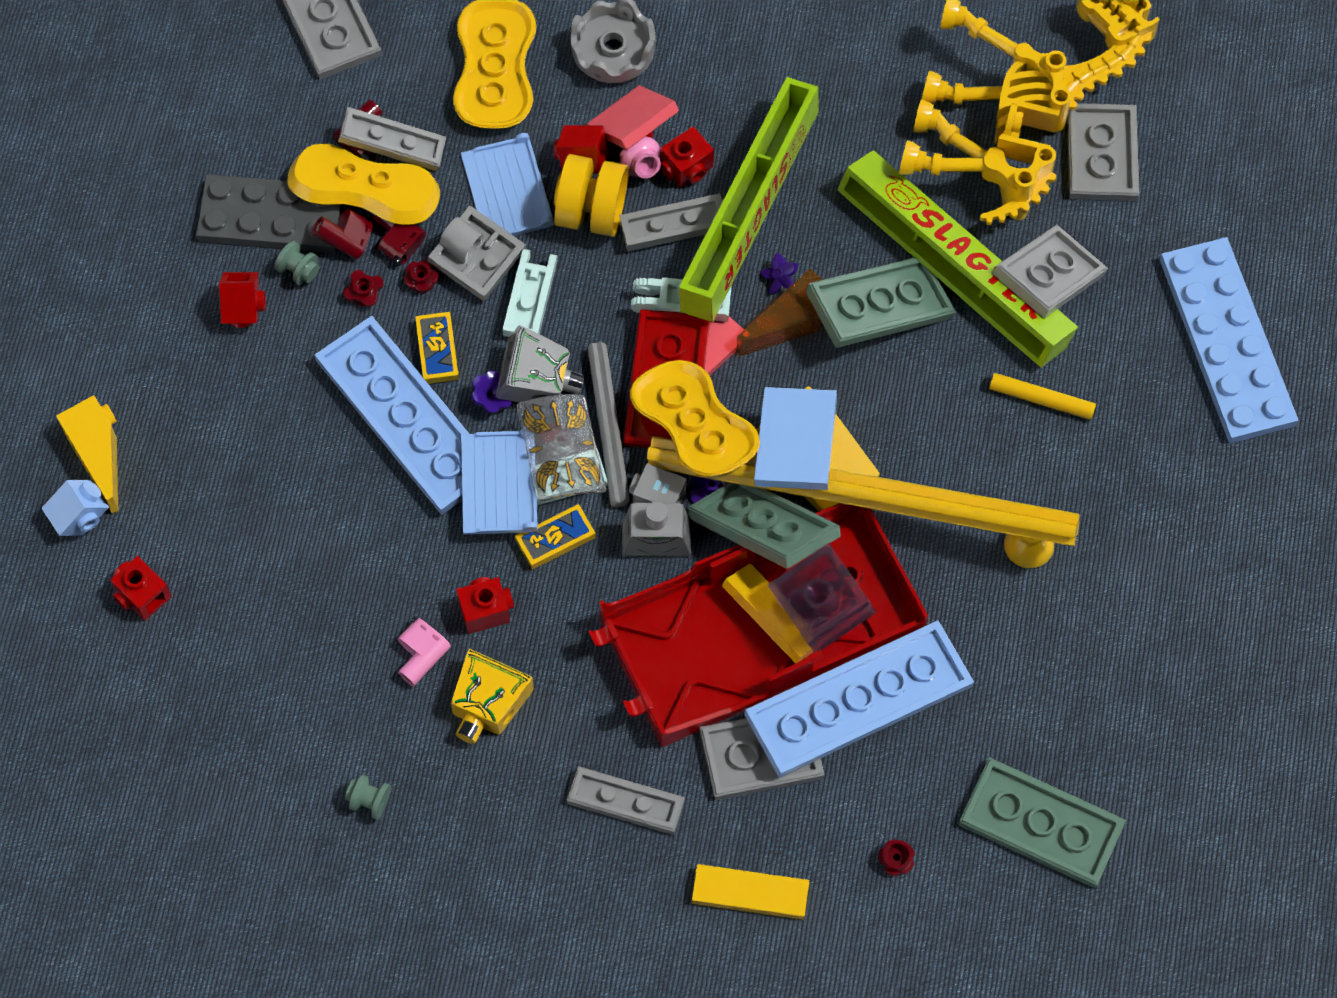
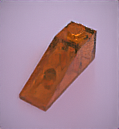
(783, 320)

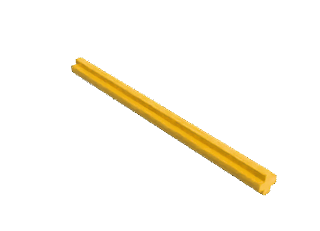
(907, 499)

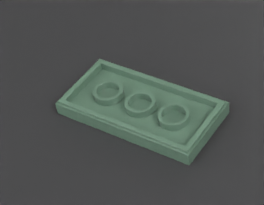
(879, 301)
(764, 523)
(1042, 822)

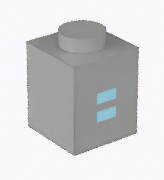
(657, 485)

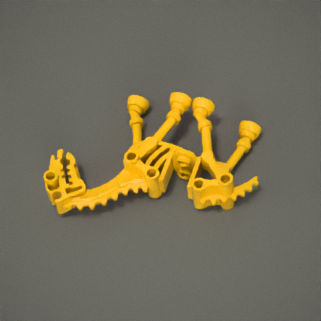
(1033, 94)

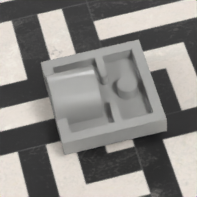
(476, 252)

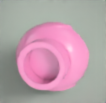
(642, 158)

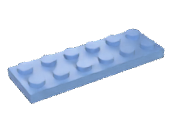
(1228, 340)
(399, 409)
(858, 698)

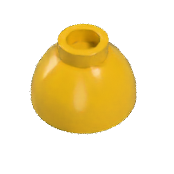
(1027, 551)

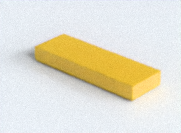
(757, 599)
(750, 891)

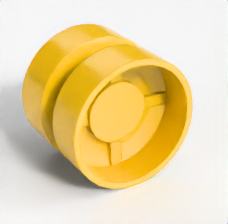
(581, 193)

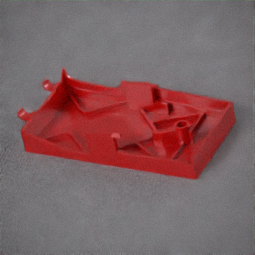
(706, 659)

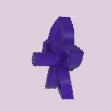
(780, 273)

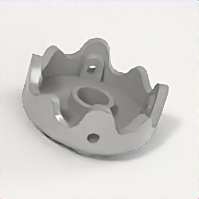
(608, 22)

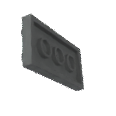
(260, 214)

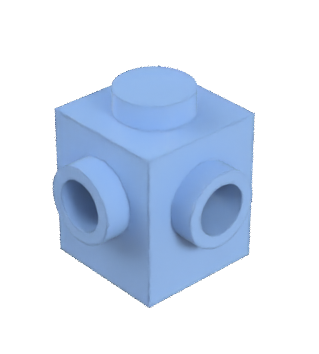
(75, 507)

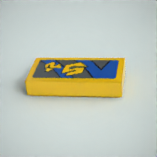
(437, 347)
(556, 536)

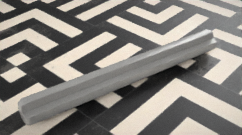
(608, 424)

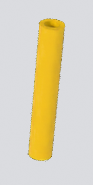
(1042, 396)

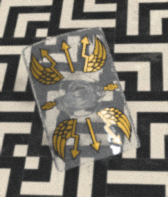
(560, 446)

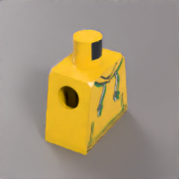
(488, 696)

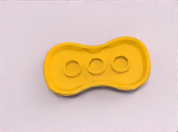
(494, 78)
(390, 191)
(704, 432)

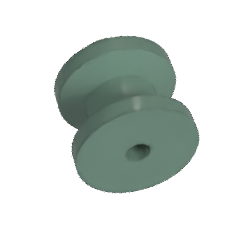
(303, 267)
(362, 794)

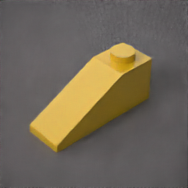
(95, 443)

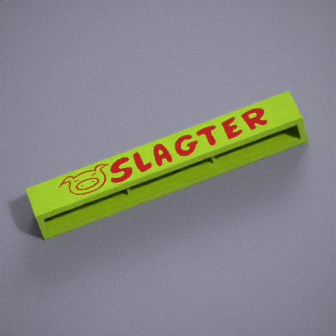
(749, 200)
(952, 256)

